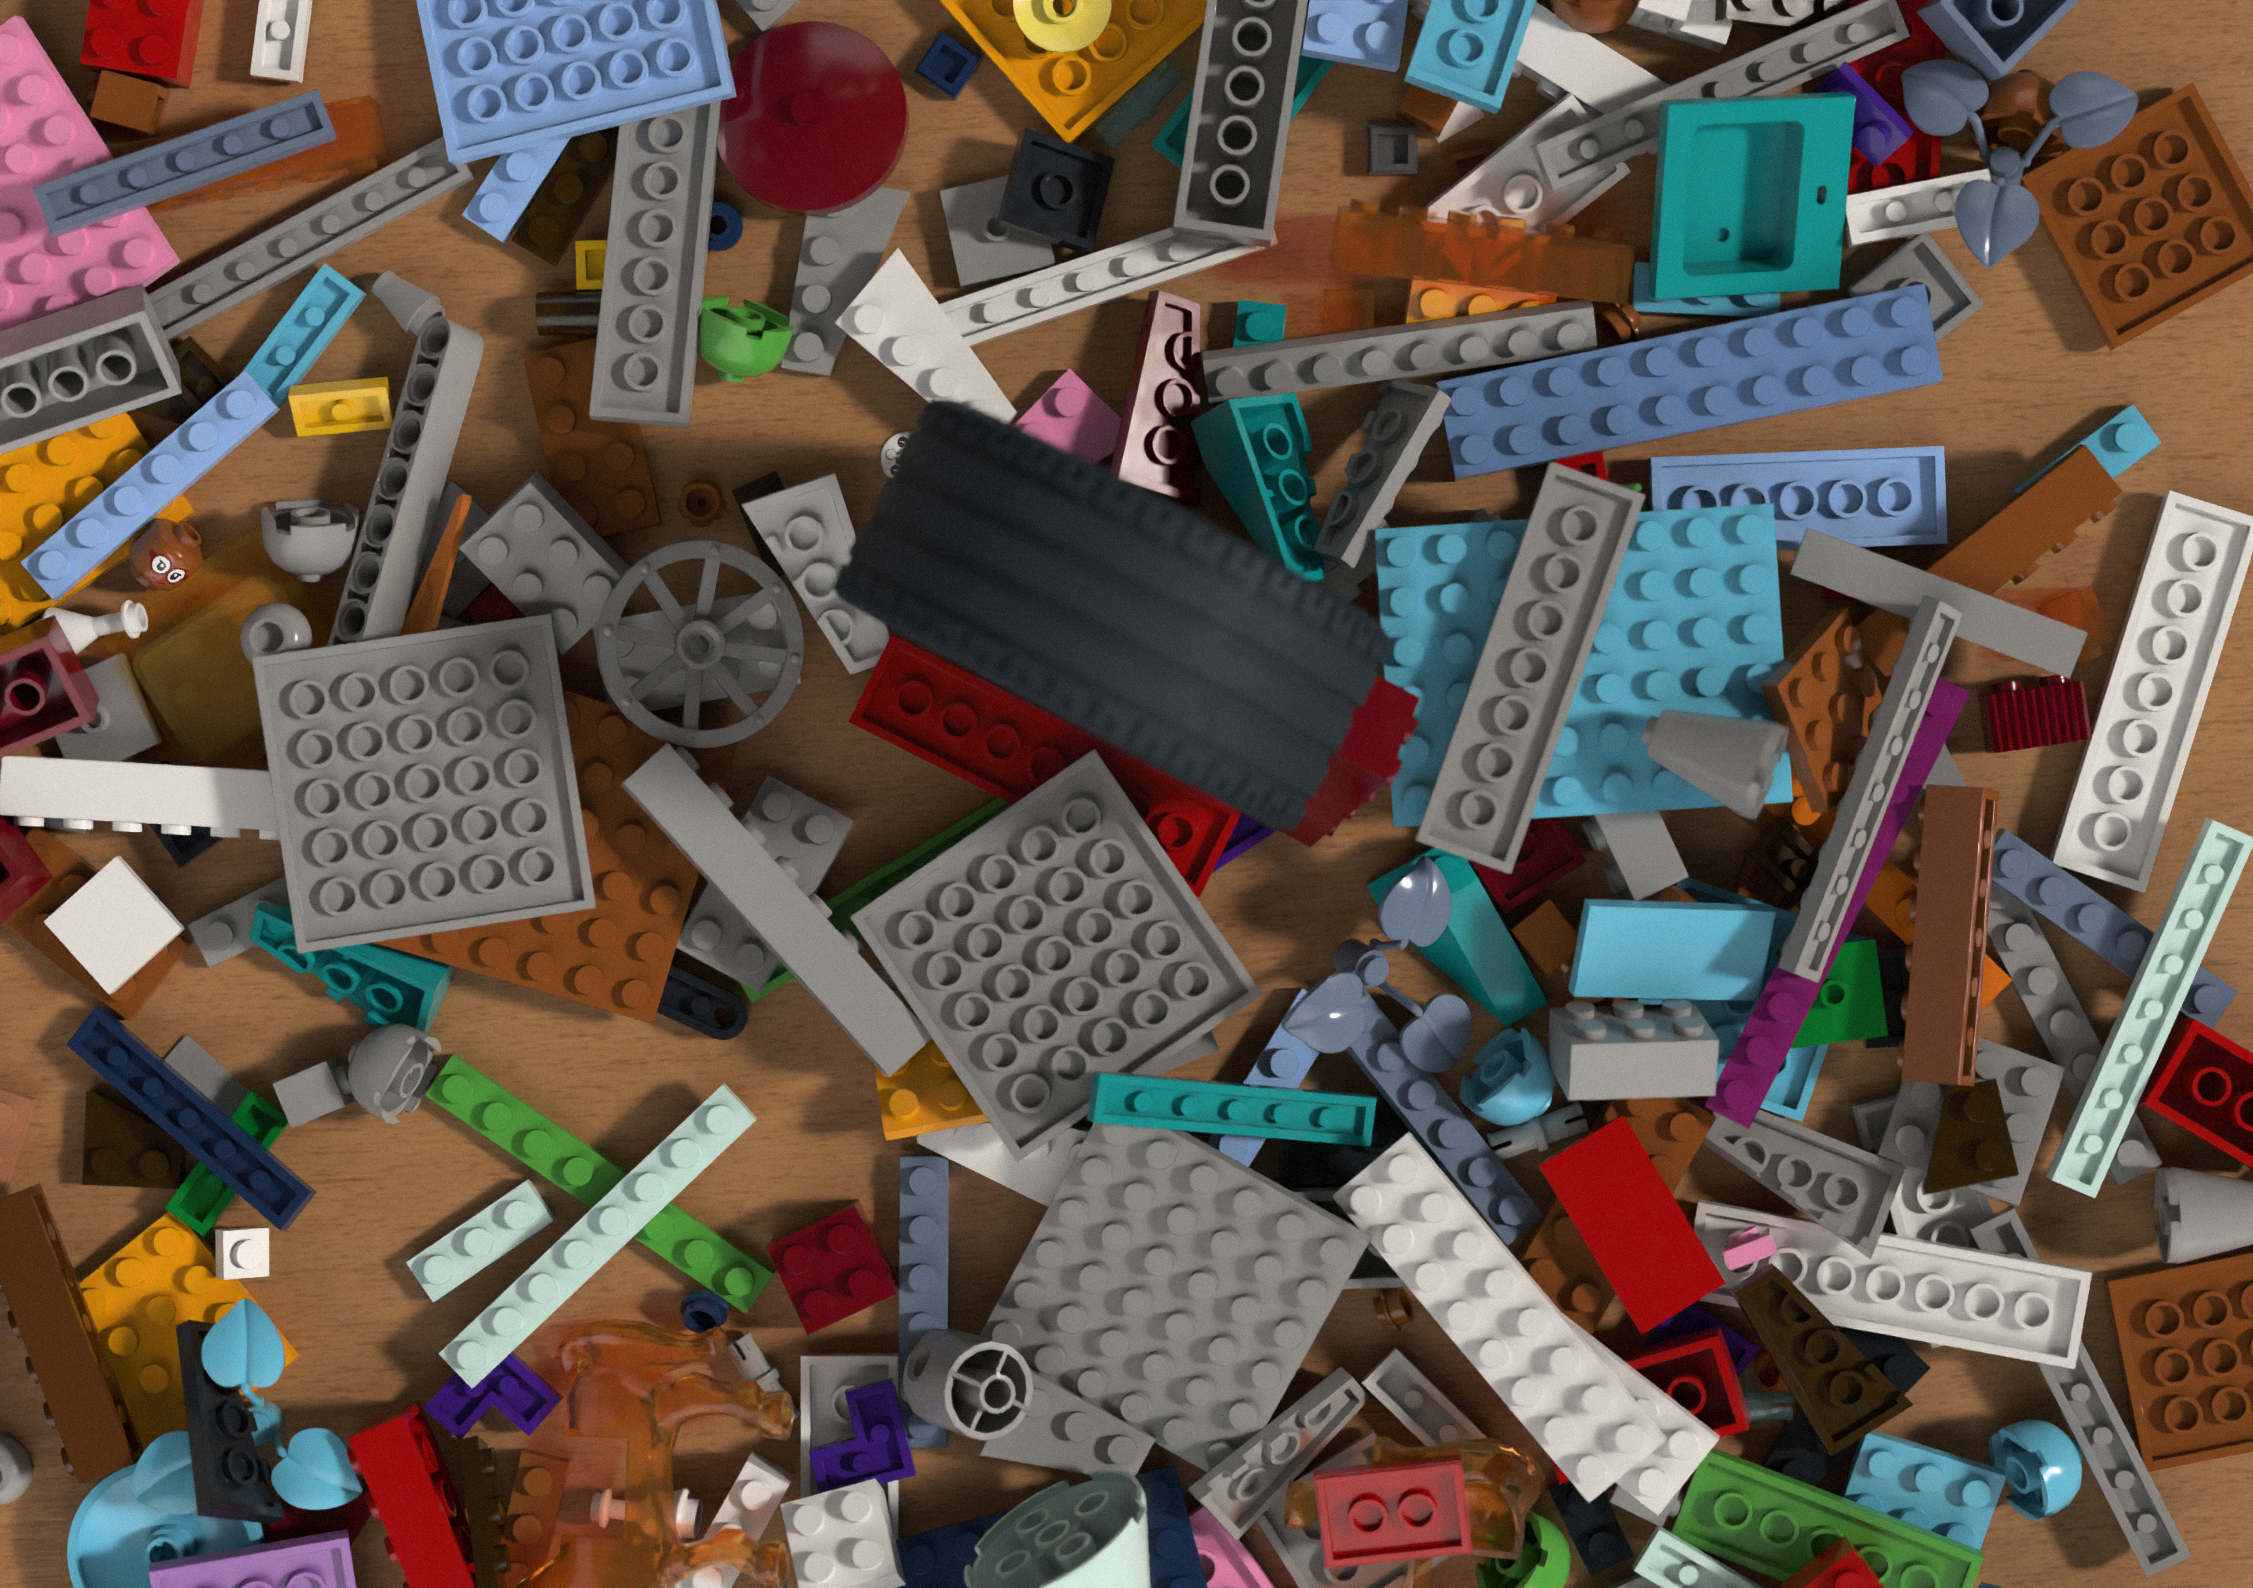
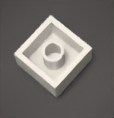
(843, 1539)

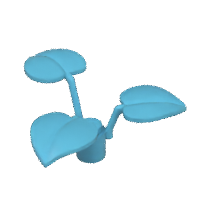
(249, 1352)

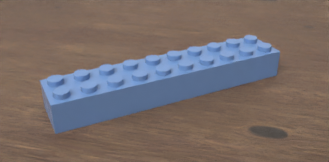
(1691, 382)

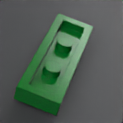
(203, 1194)

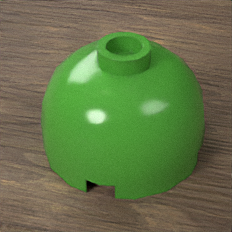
(741, 339)
(1542, 1563)

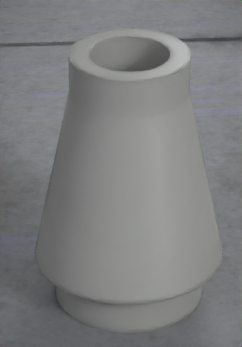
(407, 302)

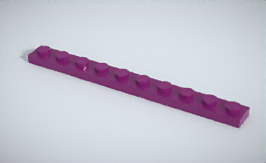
(1790, 996)

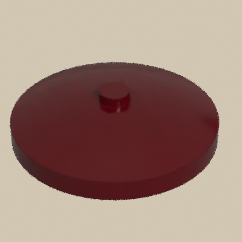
(813, 119)

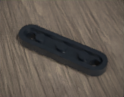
(695, 1002)

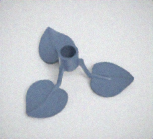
(2001, 213)
(1332, 1013)

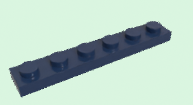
(191, 1118)

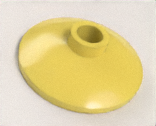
(1058, 31)

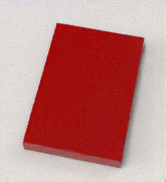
(1392, 1511)

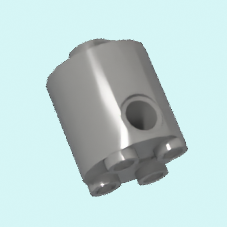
(967, 1384)

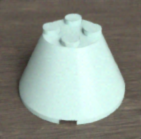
(1069, 1538)

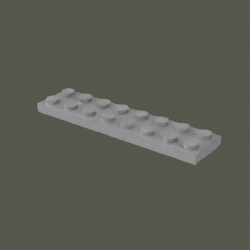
(655, 268)
(1530, 667)

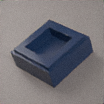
(948, 65)

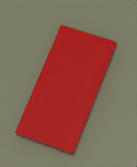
(1631, 1223)

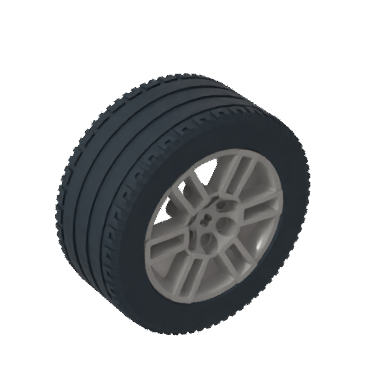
(1114, 610)

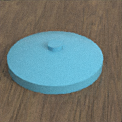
(119, 1537)

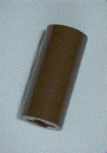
(568, 312)

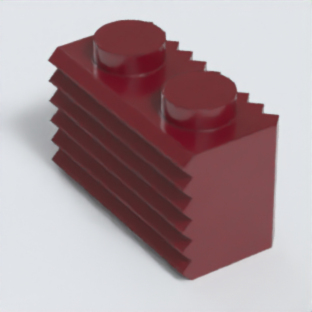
(2034, 716)

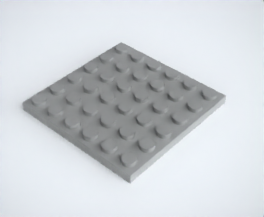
(424, 783)
(1055, 953)
(1175, 1288)

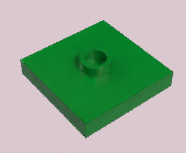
(1848, 1001)

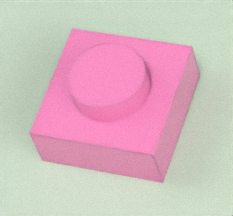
(1748, 1246)

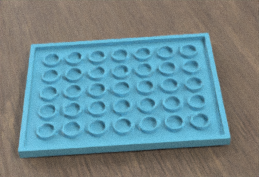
(1682, 631)

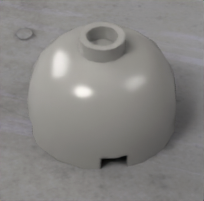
(309, 537)
(392, 1070)

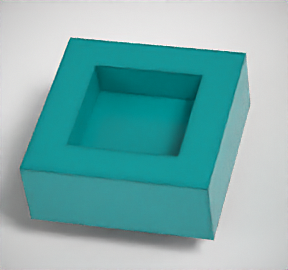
(1258, 323)

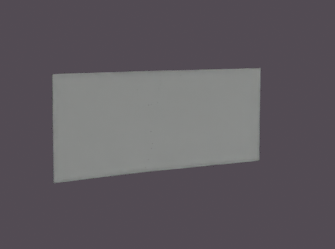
(207, 1075)

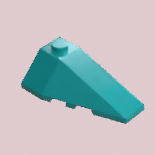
(1260, 464)
(1475, 943)
(375, 977)

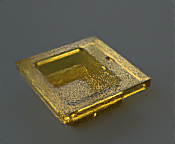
(193, 655)

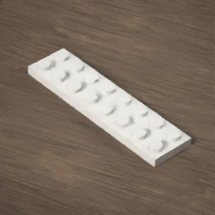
(2155, 691)
(1914, 1286)
(1499, 1317)

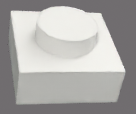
(242, 1252)

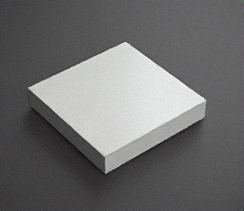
(114, 925)

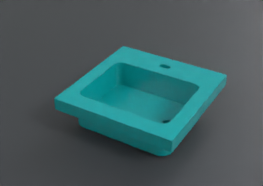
(1742, 194)

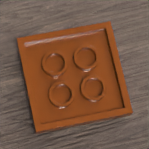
(1828, 704)

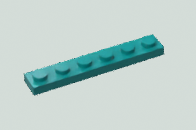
(1231, 1108)

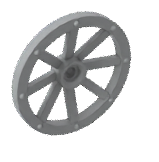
(712, 635)

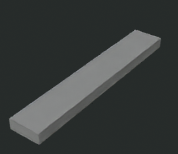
(1901, 590)

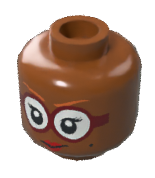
(165, 555)

